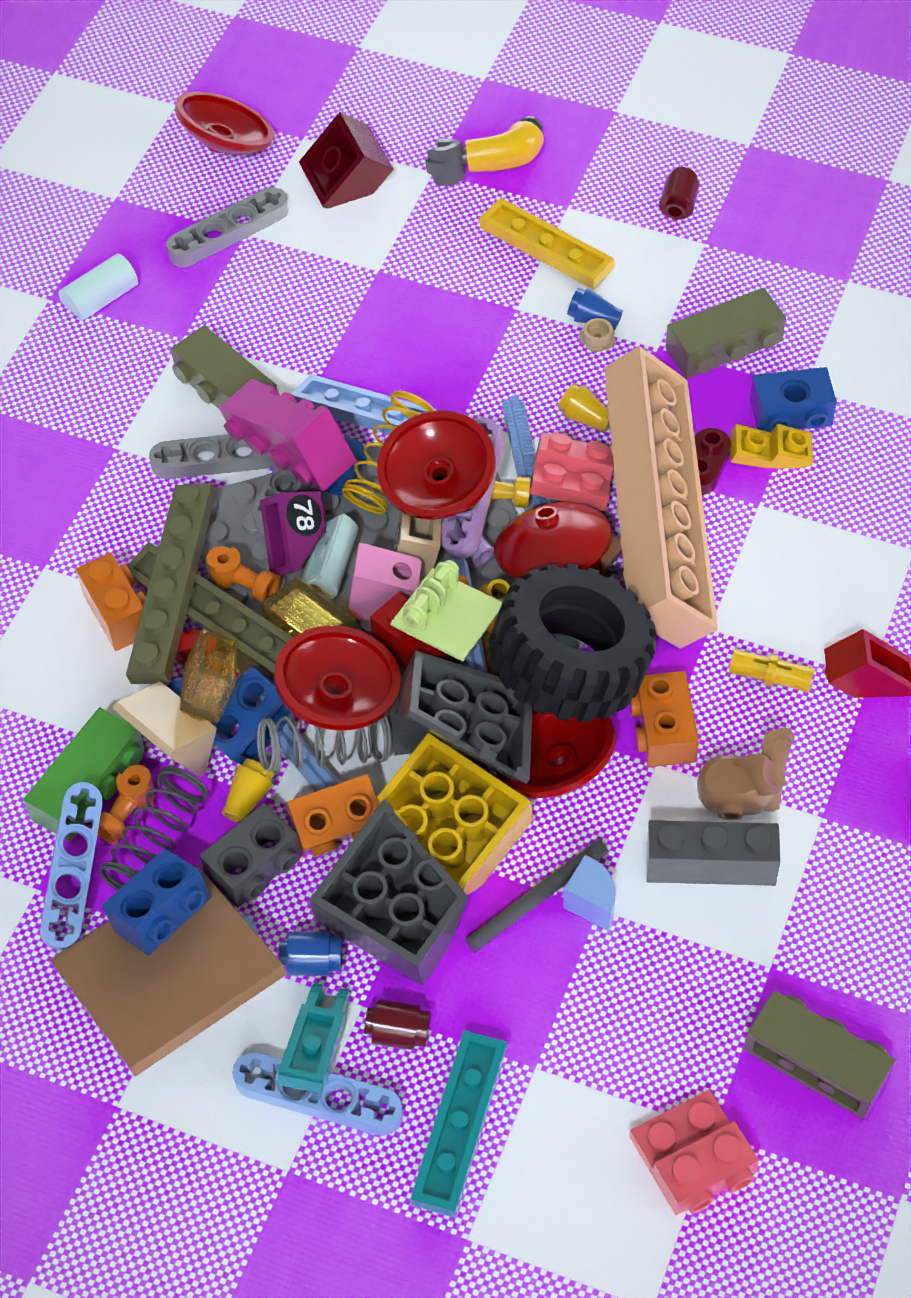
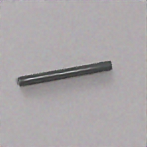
(532, 898)

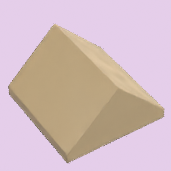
(158, 717)

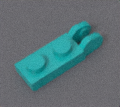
(313, 1041)

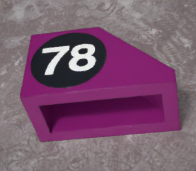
(291, 528)

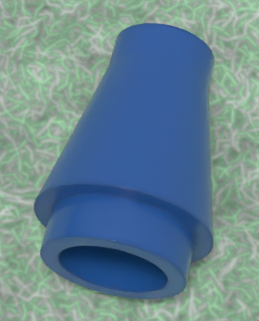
(589, 305)

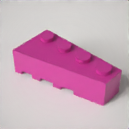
(288, 433)

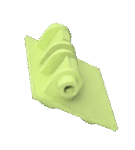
(447, 612)

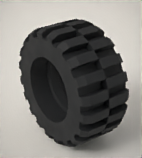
(562, 677)

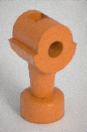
(226, 569)
(132, 788)

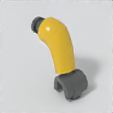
(487, 154)

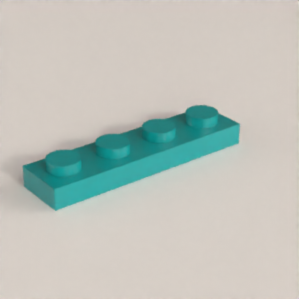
(459, 1124)

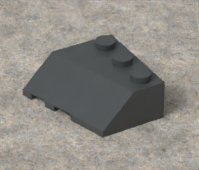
(468, 712)
(391, 898)

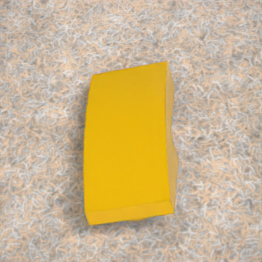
(780, 449)

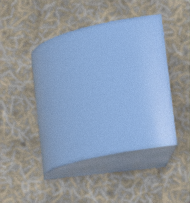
(591, 893)

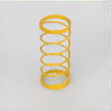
(347, 488)

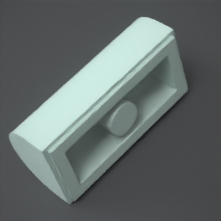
(99, 287)
(330, 555)

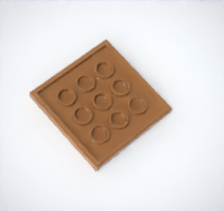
(177, 991)

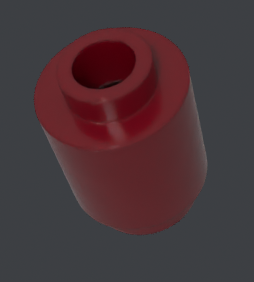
(679, 193)
(397, 1025)

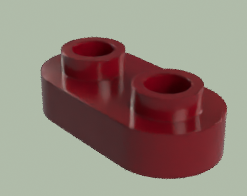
(711, 457)

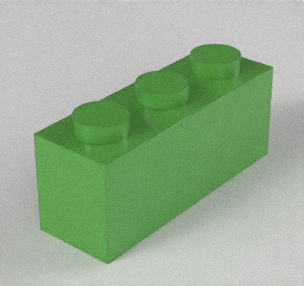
(93, 756)

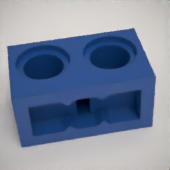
(242, 710)
(156, 901)

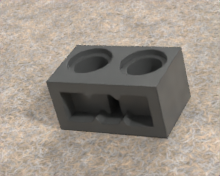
(243, 849)

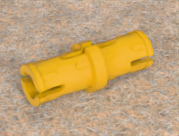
(771, 670)

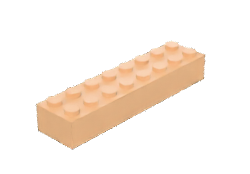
(660, 496)

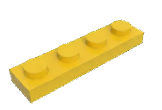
(547, 243)

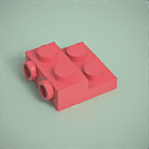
(572, 470)
(695, 1153)

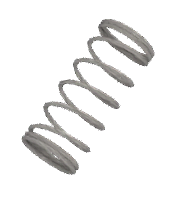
(276, 754)

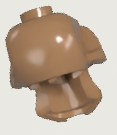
(749, 783)

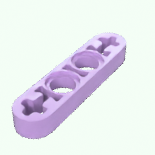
(473, 520)

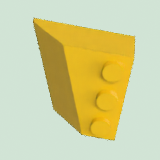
(457, 811)

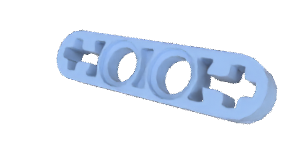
(76, 866)
(315, 1103)

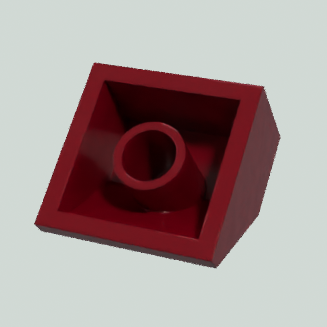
(345, 162)

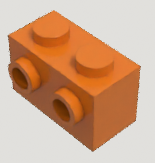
(112, 598)
(665, 720)
(332, 814)

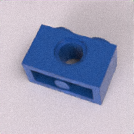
(793, 399)

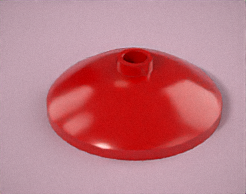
(223, 123)
(430, 447)
(553, 535)
(339, 663)
(564, 755)

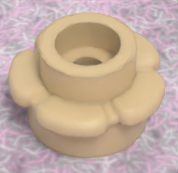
(598, 335)

